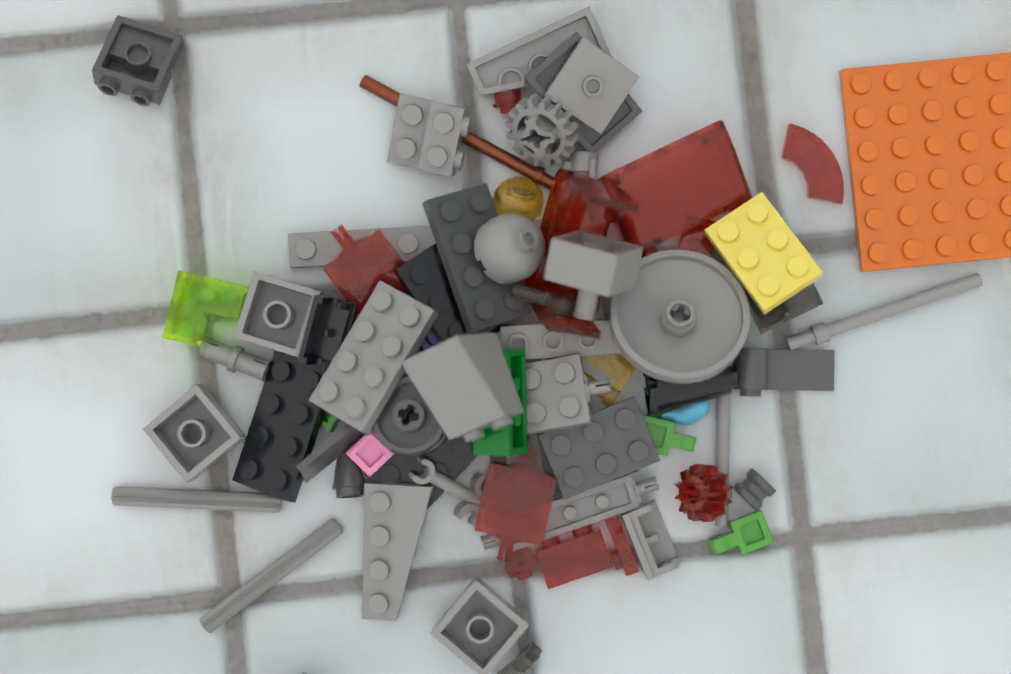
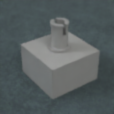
(593, 266)

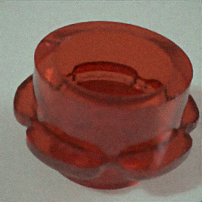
(507, 100)
(525, 571)

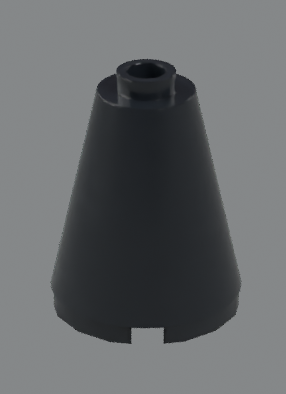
(667, 397)

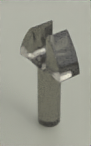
(557, 303)
(523, 660)

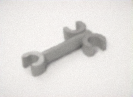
(470, 497)

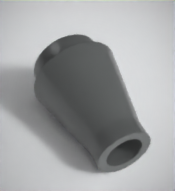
(348, 478)

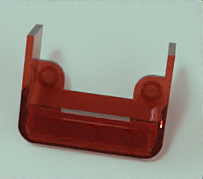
(575, 205)

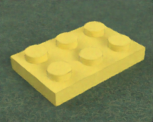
(763, 253)

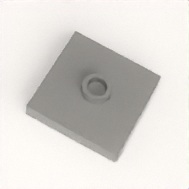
(591, 85)

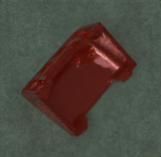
(680, 187)

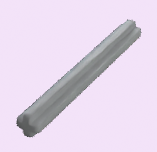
(195, 499)
(271, 575)

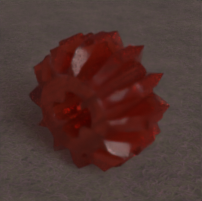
(703, 493)

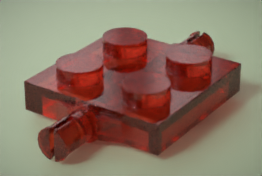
(363, 265)
(516, 503)

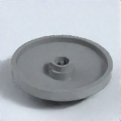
(681, 317)

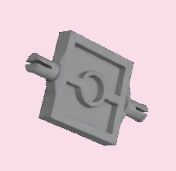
(559, 394)

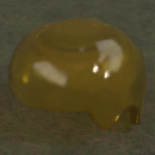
(518, 197)

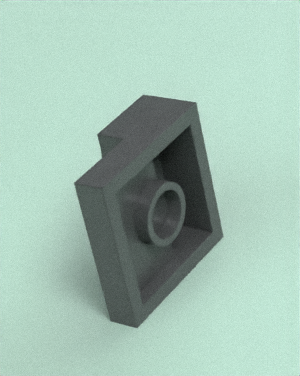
(136, 61)

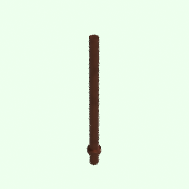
(474, 141)

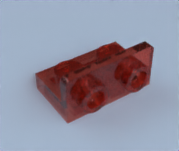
(573, 556)

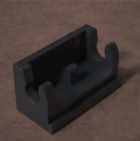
(326, 329)

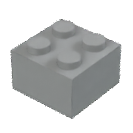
(275, 313)
(194, 433)
(480, 626)

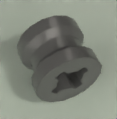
(754, 489)

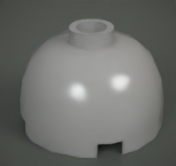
(509, 248)

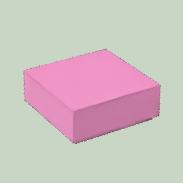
(369, 453)

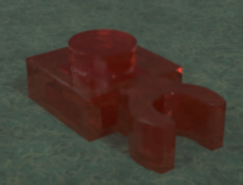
(622, 554)

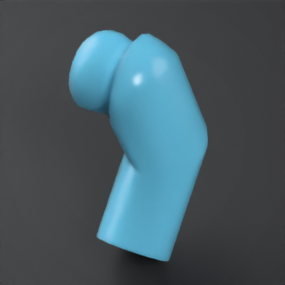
(688, 414)

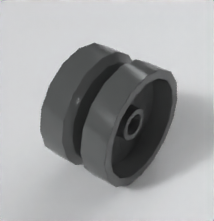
(397, 433)

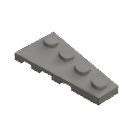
(507, 66)

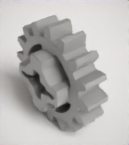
(542, 130)

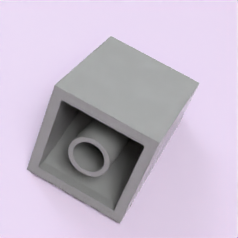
(466, 385)

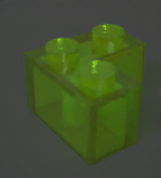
(193, 303)

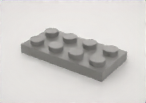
(372, 357)

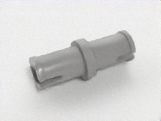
(234, 358)

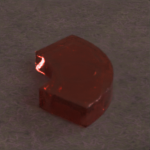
(816, 163)

